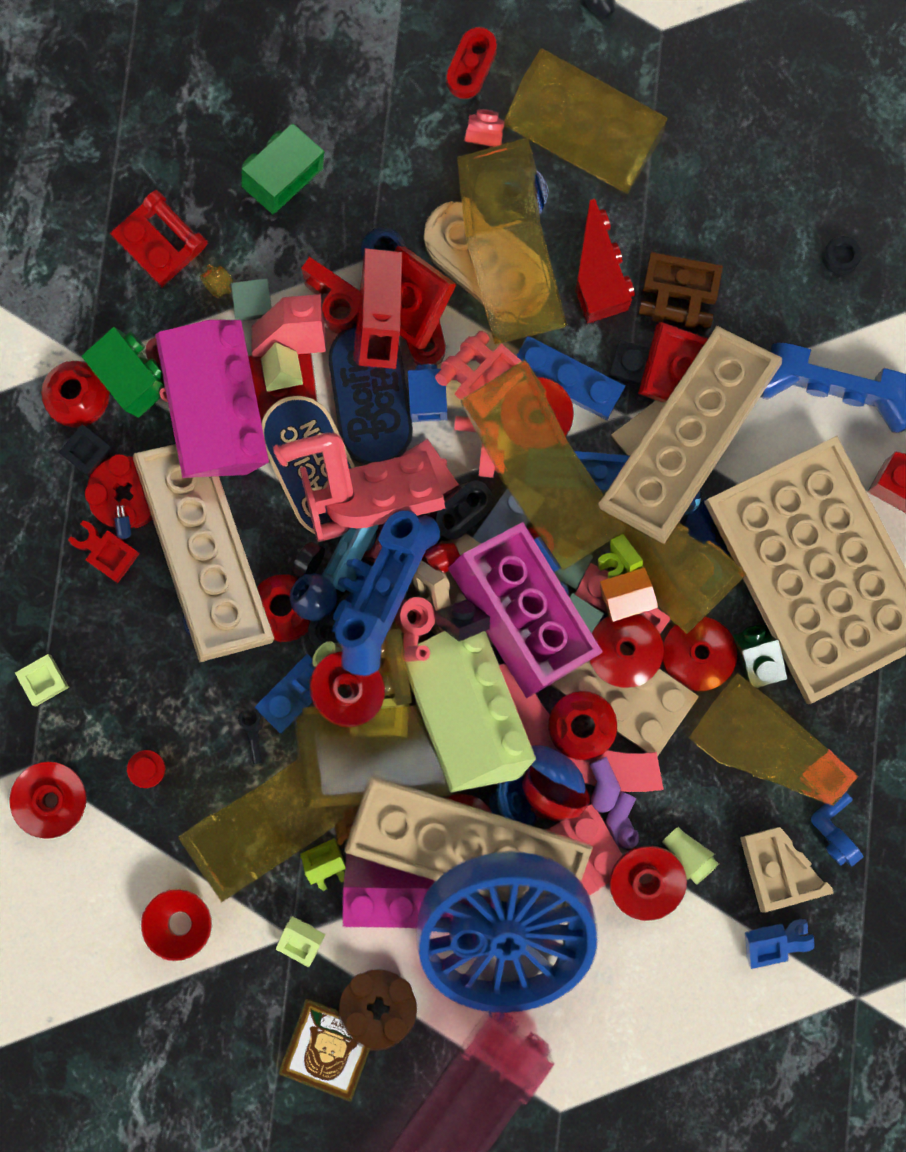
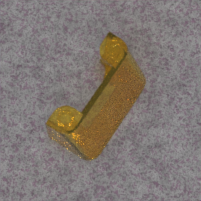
(340, 759)

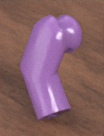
(607, 786)
(619, 822)

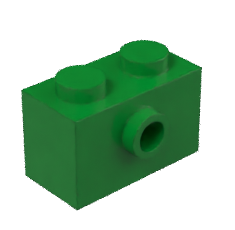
(282, 168)
(126, 371)

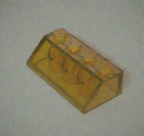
(585, 121)

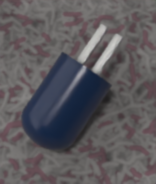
(122, 524)

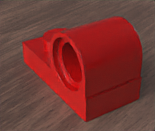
(338, 292)

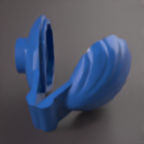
(510, 798)

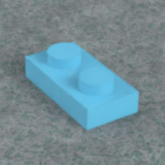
(351, 546)

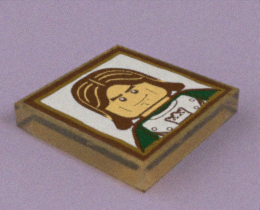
(323, 1053)

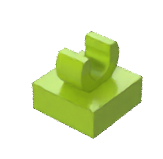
(622, 557)
(323, 862)

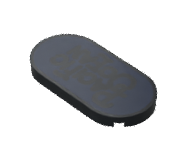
(369, 404)

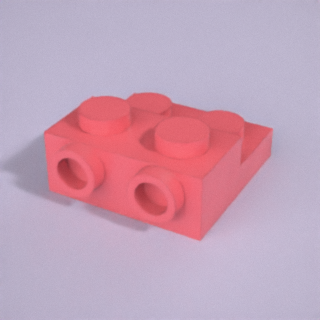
(605, 852)

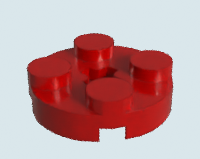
(102, 492)

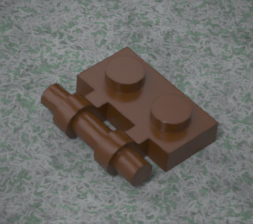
(680, 279)

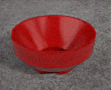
(86, 406)
(287, 627)
(576, 704)
(552, 799)
(157, 930)

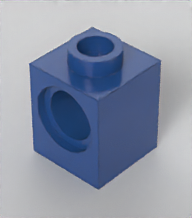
(426, 395)

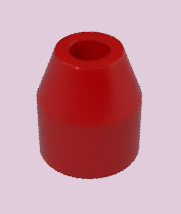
(441, 556)

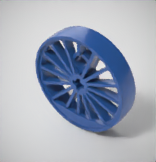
(507, 931)

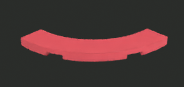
(633, 770)

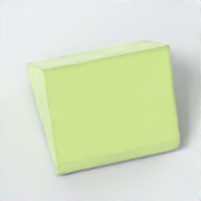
(281, 368)

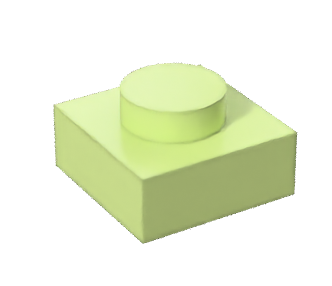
(41, 680)
(300, 941)

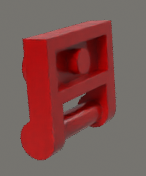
(150, 247)

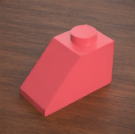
(292, 323)

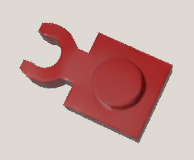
(107, 553)

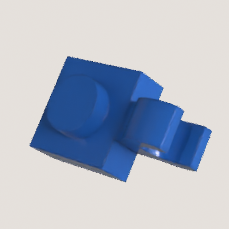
(773, 943)

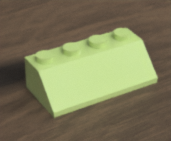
(469, 712)

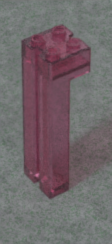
(478, 1089)

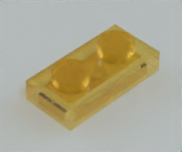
(396, 676)

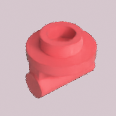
(485, 128)

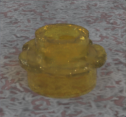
(217, 281)

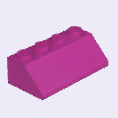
(212, 399)
(527, 608)
(384, 895)

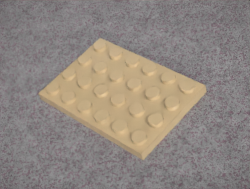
(818, 567)

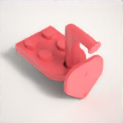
(365, 493)

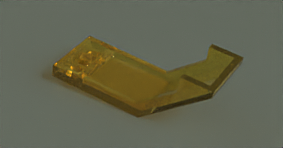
(508, 241)
(540, 465)
(257, 833)

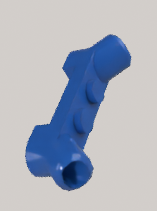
(884, 392)
(367, 624)

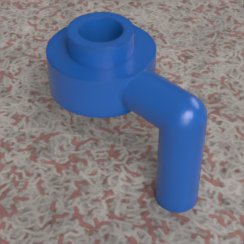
(841, 846)

